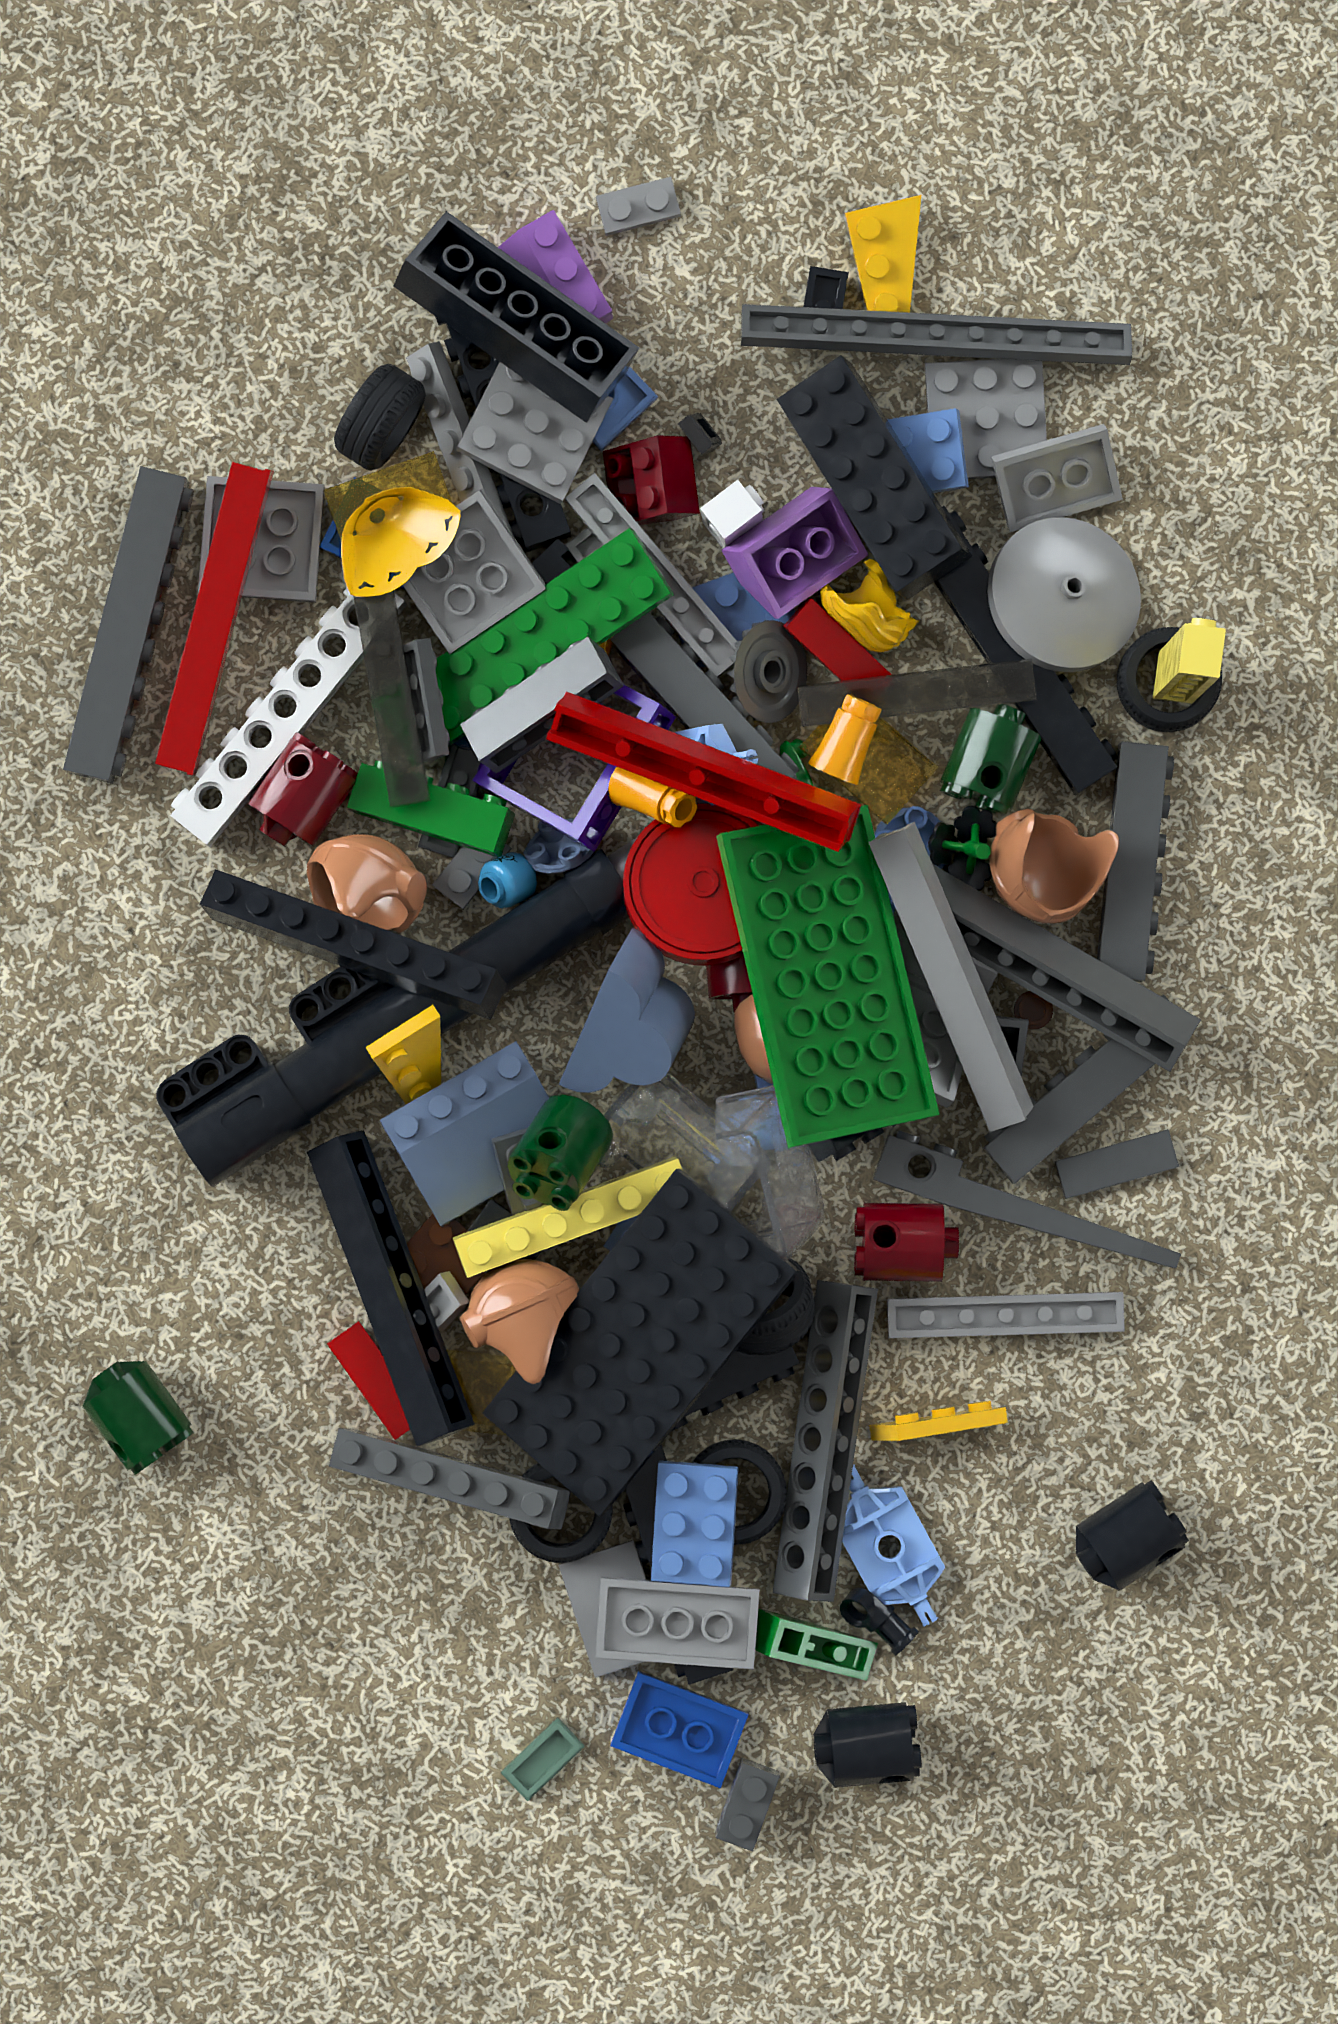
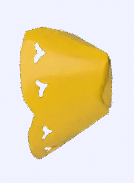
(396, 541)

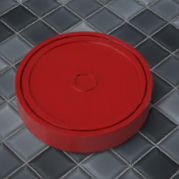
(680, 888)

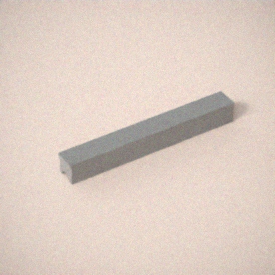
(952, 976)

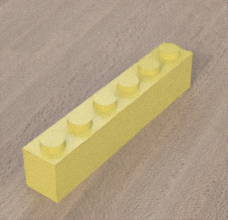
(1189, 662)
(548, 1227)

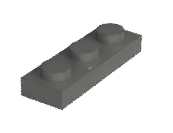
(427, 699)

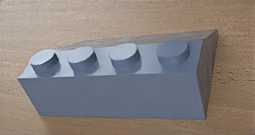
(450, 1130)

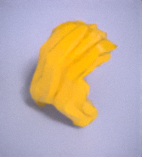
(870, 611)

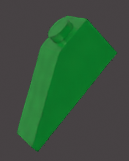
(813, 1645)

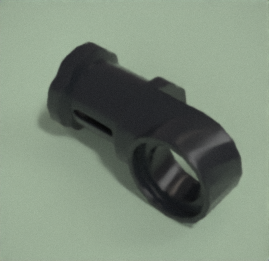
(878, 1619)

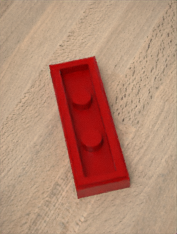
(832, 644)
(370, 1374)

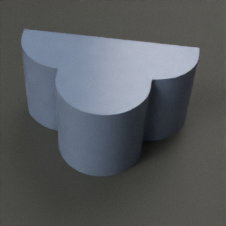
(632, 1024)

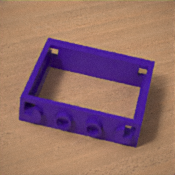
(598, 809)

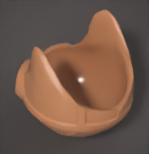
(1048, 867)
(367, 881)
(519, 1312)

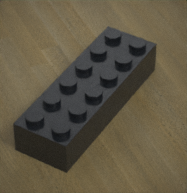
(515, 316)
(874, 477)

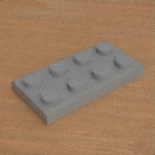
(677, 1623)

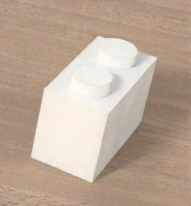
(732, 513)

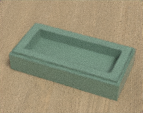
(542, 1759)

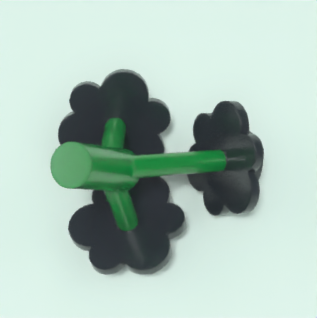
(973, 831)

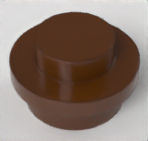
(1034, 1009)

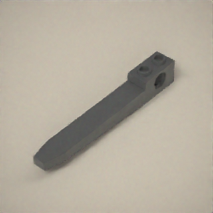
(948, 1188)

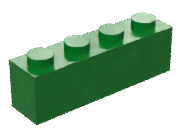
(447, 817)

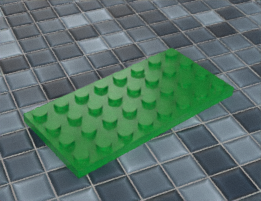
(827, 982)

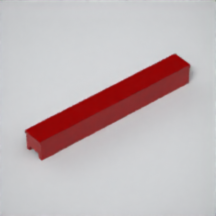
(214, 618)
(703, 772)

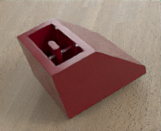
(653, 478)

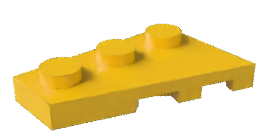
(885, 252)
(411, 1055)
(942, 1421)

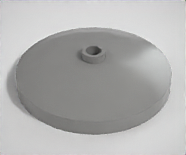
(1064, 594)

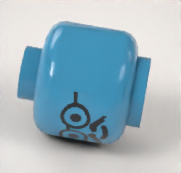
(507, 880)

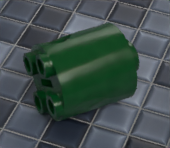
(1000, 749)
(559, 1151)
(135, 1413)

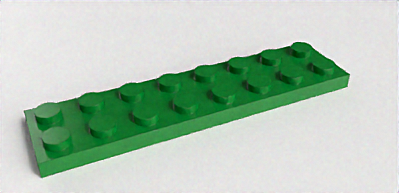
(586, 600)

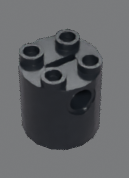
(1129, 1537)
(868, 1745)

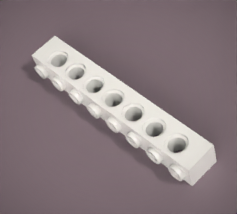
(211, 823)

